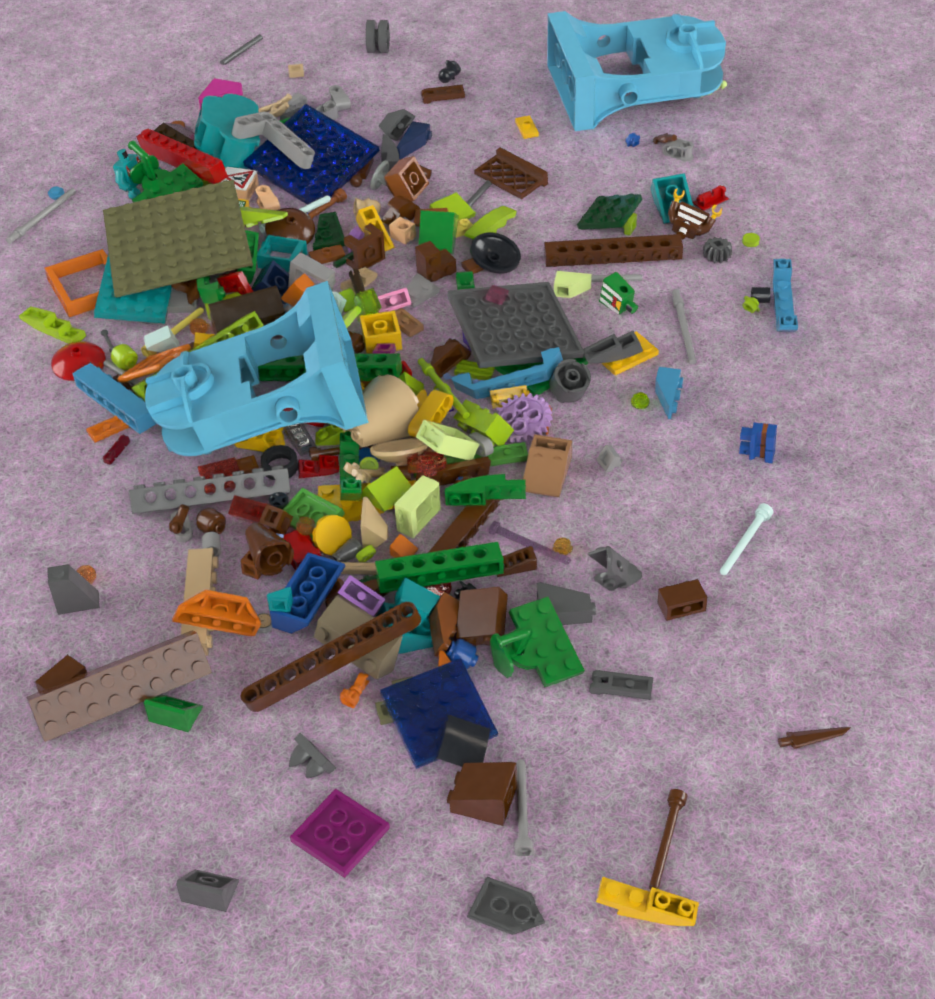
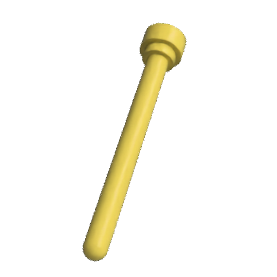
(177, 328)

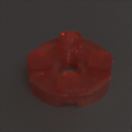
(427, 463)

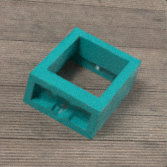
(283, 245)

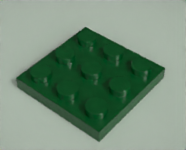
(610, 211)

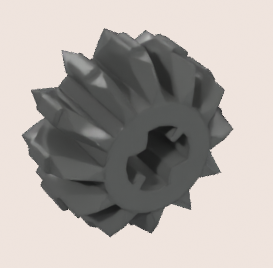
(717, 250)

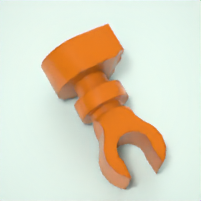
(351, 697)

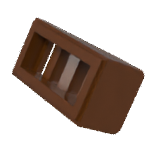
(523, 566)

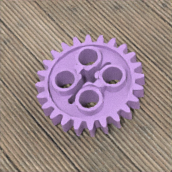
(526, 416)

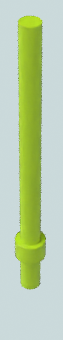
(428, 370)

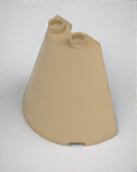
(389, 410)

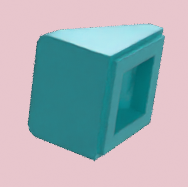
(280, 600)

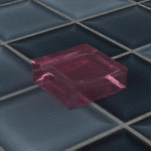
(497, 294)

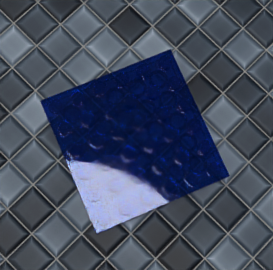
(336, 159)

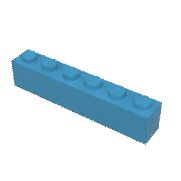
(114, 397)

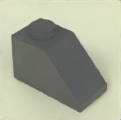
(396, 123)

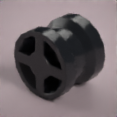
(278, 500)

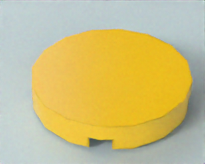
(331, 533)

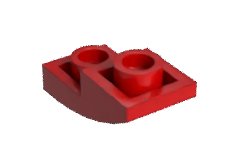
(324, 466)

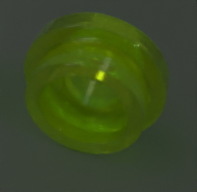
(640, 400)

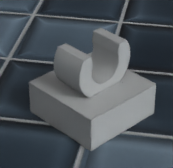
(609, 458)

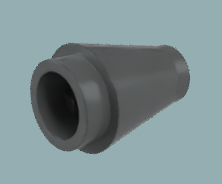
(347, 551)

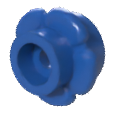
(632, 140)

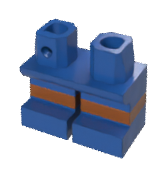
(762, 441)

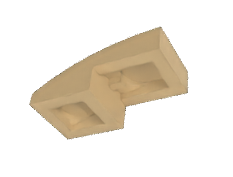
(367, 277)

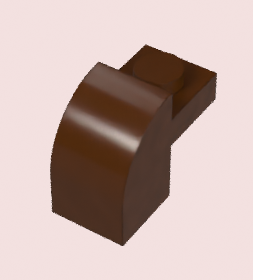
(399, 207)

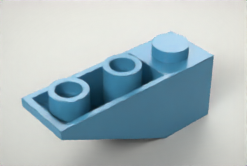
(666, 388)

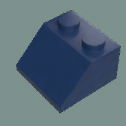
(272, 276)

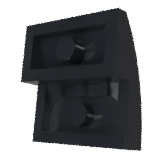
(462, 742)

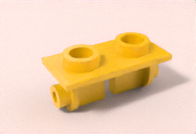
(501, 395)

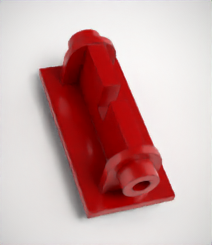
(708, 199)

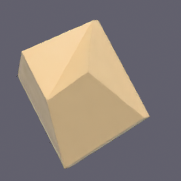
(373, 527)

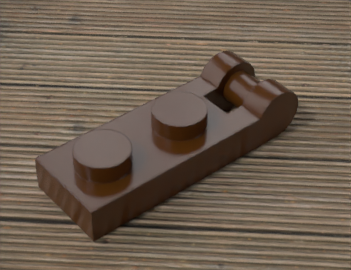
(442, 93)

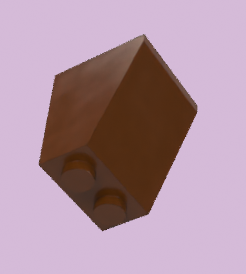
(484, 791)

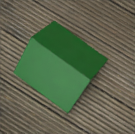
(172, 712)

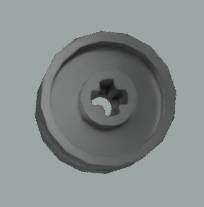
(377, 36)

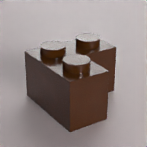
(433, 263)

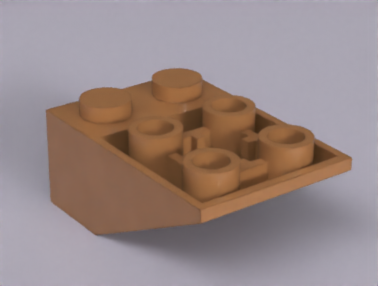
(547, 465)

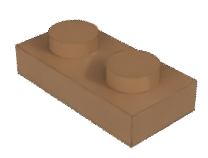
(408, 323)

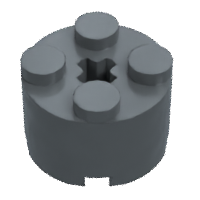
(569, 381)

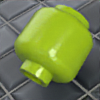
(124, 356)

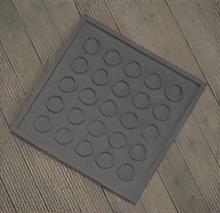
(518, 329)

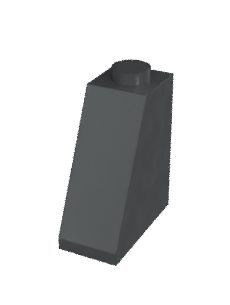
(71, 590)
(570, 605)

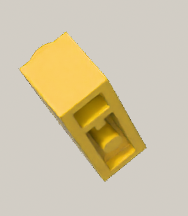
(369, 215)

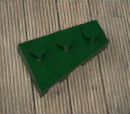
(328, 231)

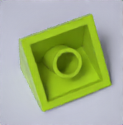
(386, 489)

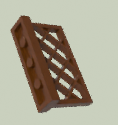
(519, 166)

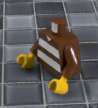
(690, 220)

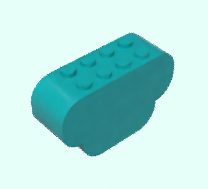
(215, 127)

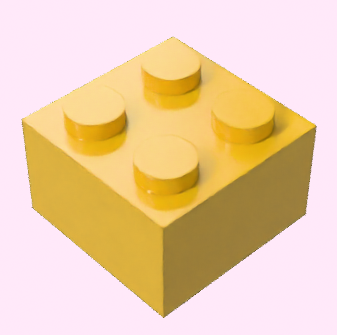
(380, 329)

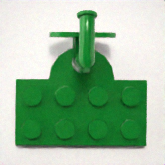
(166, 183)
(540, 640)

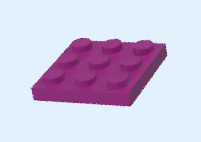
(340, 832)

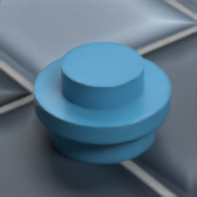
(55, 192)

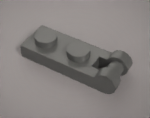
(621, 684)

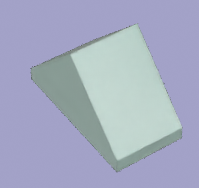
(161, 340)

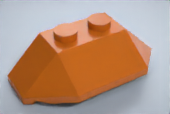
(219, 612)

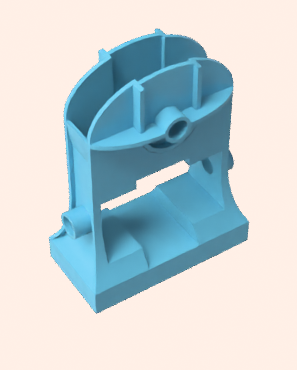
(675, 53)
(208, 393)

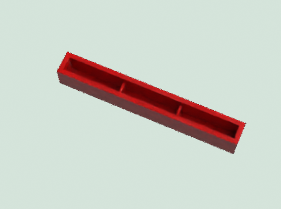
(176, 153)

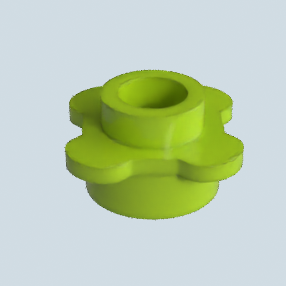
(751, 304)

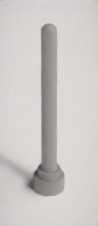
(523, 842)

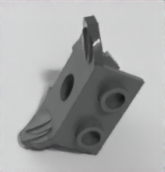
(614, 577)

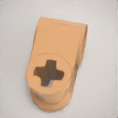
(266, 198)

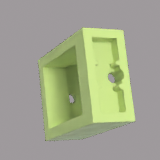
(447, 440)
(417, 506)

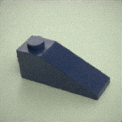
(414, 138)

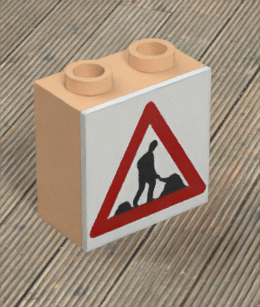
(244, 181)

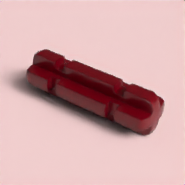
(116, 449)

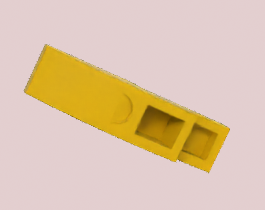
(650, 906)

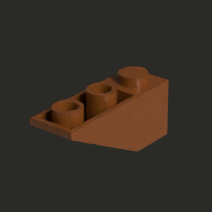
(443, 622)

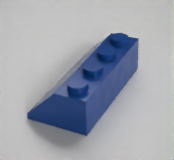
(309, 589)

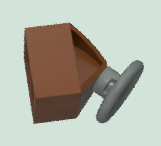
(403, 179)

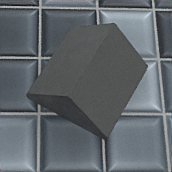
(207, 889)

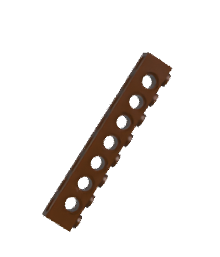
(613, 250)

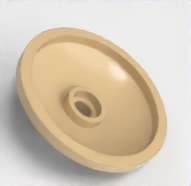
(398, 450)

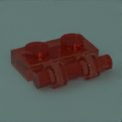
(224, 466)

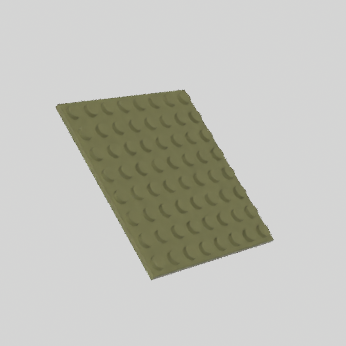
(176, 238)

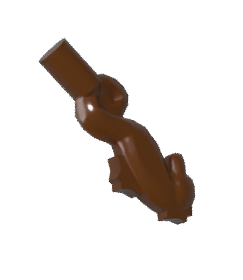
(664, 138)

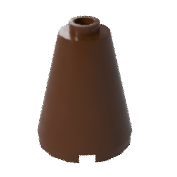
(268, 549)

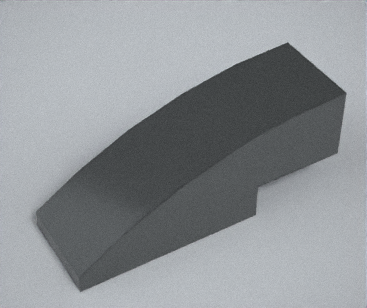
(389, 151)
(613, 348)

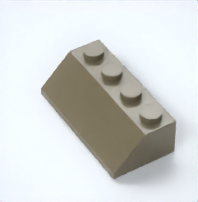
(343, 617)

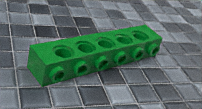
(440, 566)

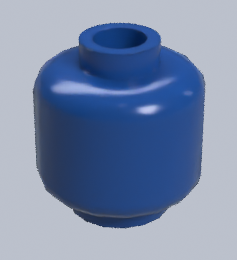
(463, 650)

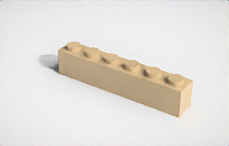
(200, 577)

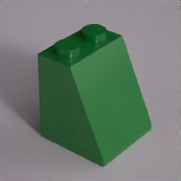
(439, 229)

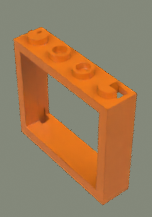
(69, 267)

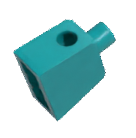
(419, 596)

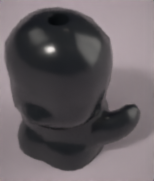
(449, 72)

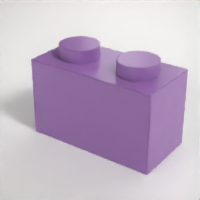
(361, 596)

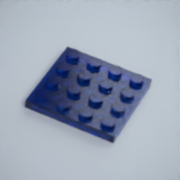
(422, 705)

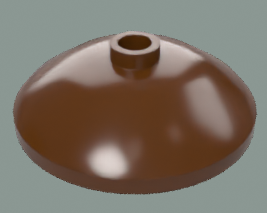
(299, 228)

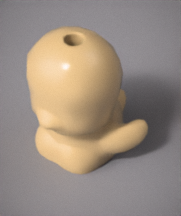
(360, 204)

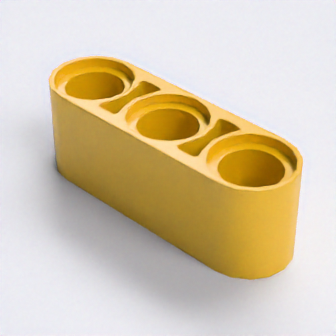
(433, 409)

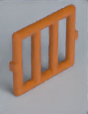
(152, 363)

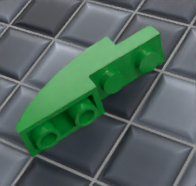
(482, 488)

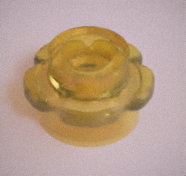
(563, 546)

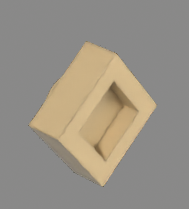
(296, 70)

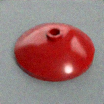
(75, 356)

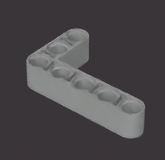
(277, 133)

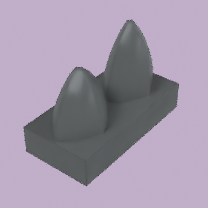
(305, 750)

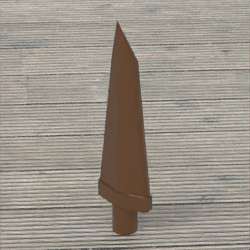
(804, 738)

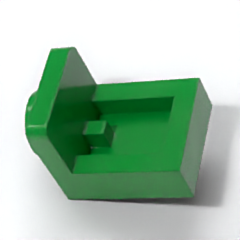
(465, 280)

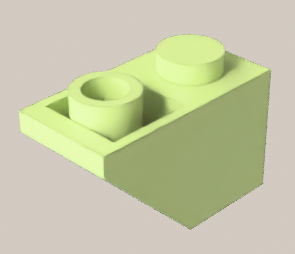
(571, 283)

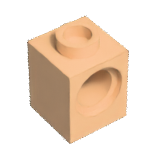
(402, 230)

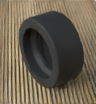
(279, 452)

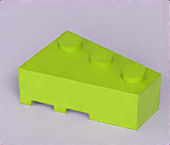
(485, 423)

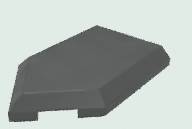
(505, 907)

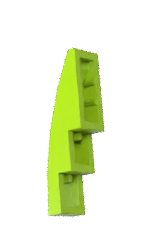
(491, 221)
(49, 324)

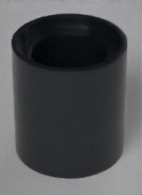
(762, 294)

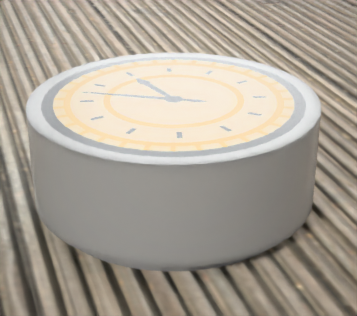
(266, 624)

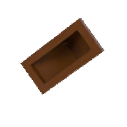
(447, 357)

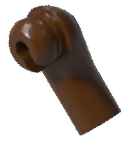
(177, 522)

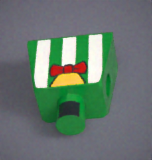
(617, 294)

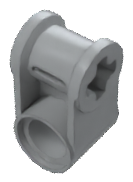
(340, 97)
(329, 109)
(679, 149)

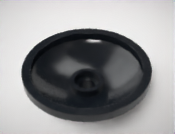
(495, 253)

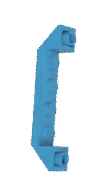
(783, 299)
(527, 377)

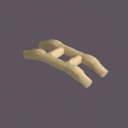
(277, 108)

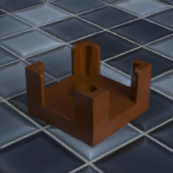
(367, 250)

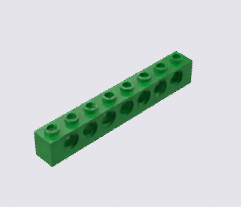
(368, 367)

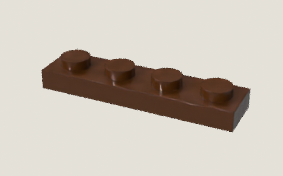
(474, 468)

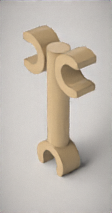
(363, 474)

